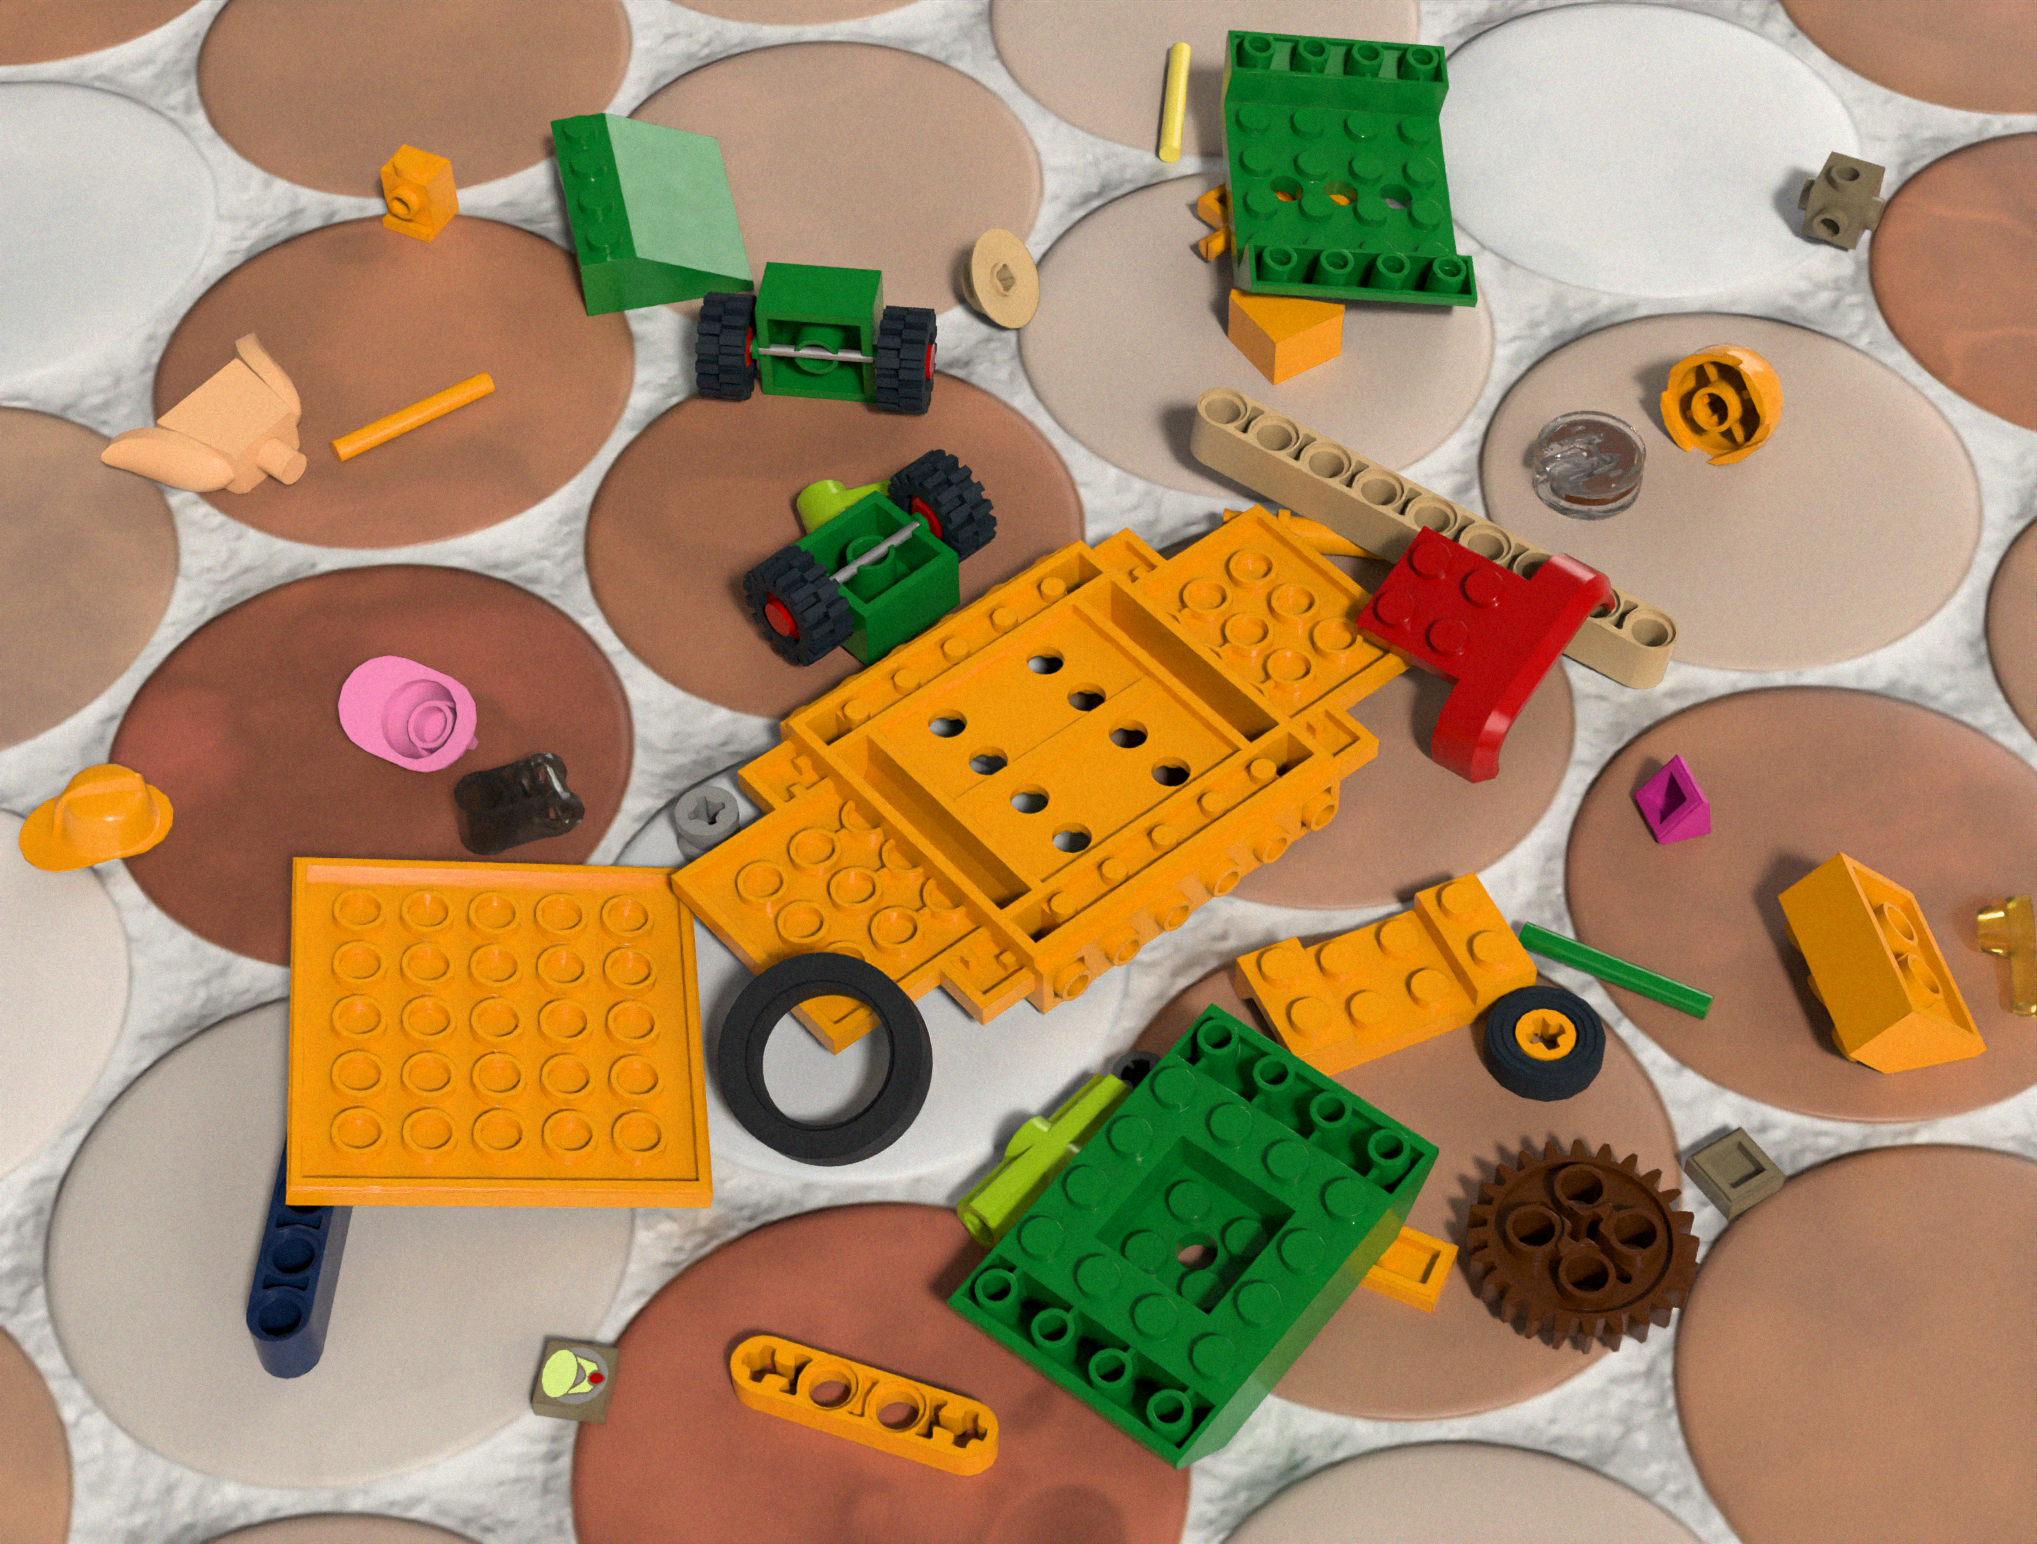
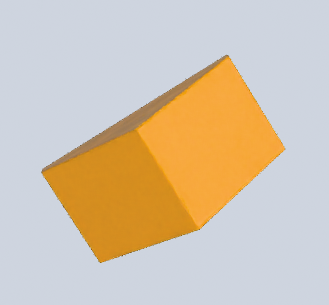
(1284, 333)

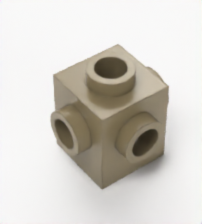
(1843, 200)

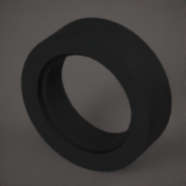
(756, 1015)

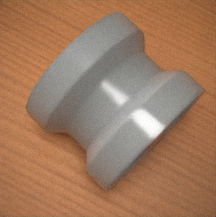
(692, 818)

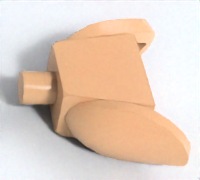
(224, 432)

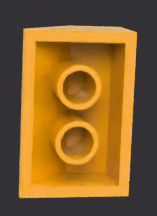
(1877, 969)

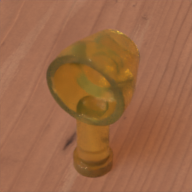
(2008, 932)

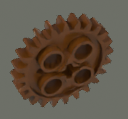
(1582, 1246)

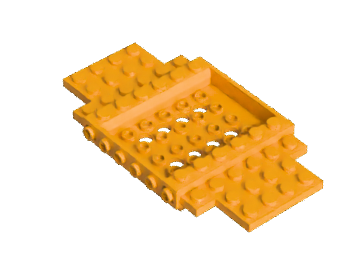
(925, 868)

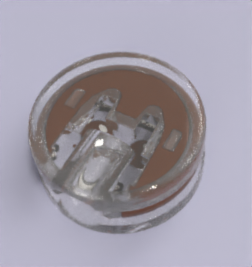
(1588, 465)

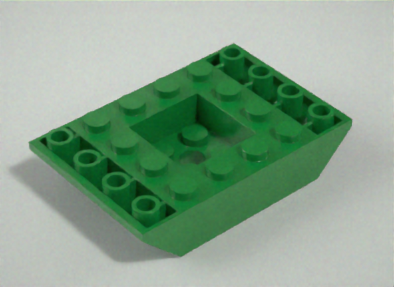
(1219, 1152)

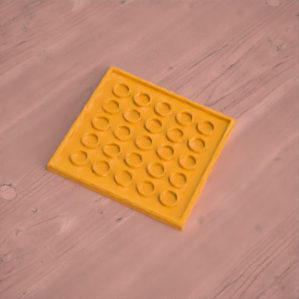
(493, 1037)

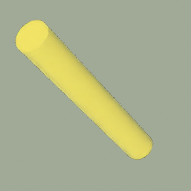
(1175, 102)

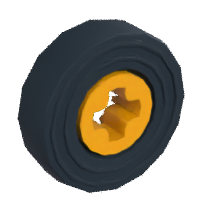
(1531, 1068)

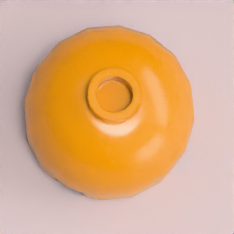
(1722, 402)

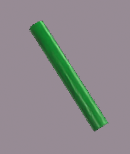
(1616, 970)

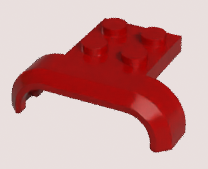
(1482, 634)

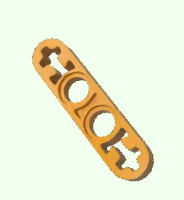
(869, 1394)

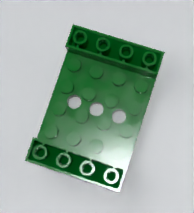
(1349, 124)

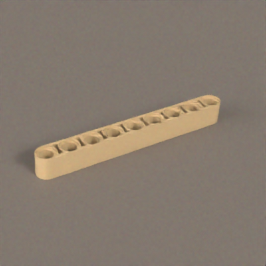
(1388, 512)

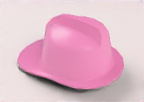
(408, 714)

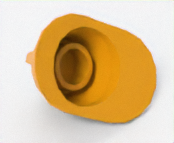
(97, 818)

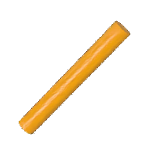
(412, 416)

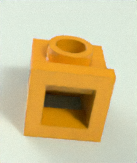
(418, 193)

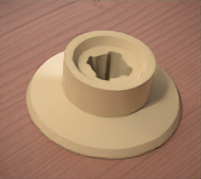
(1002, 279)

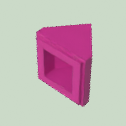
(1674, 803)

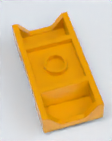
(1389, 979)

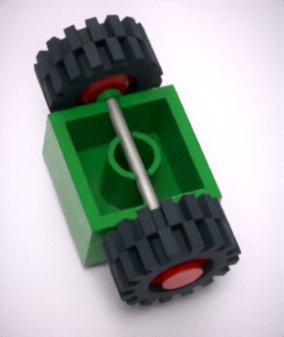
(817, 338)
(875, 567)

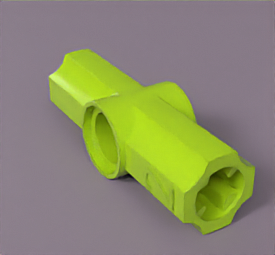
(1036, 1158)

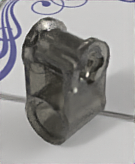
(513, 804)

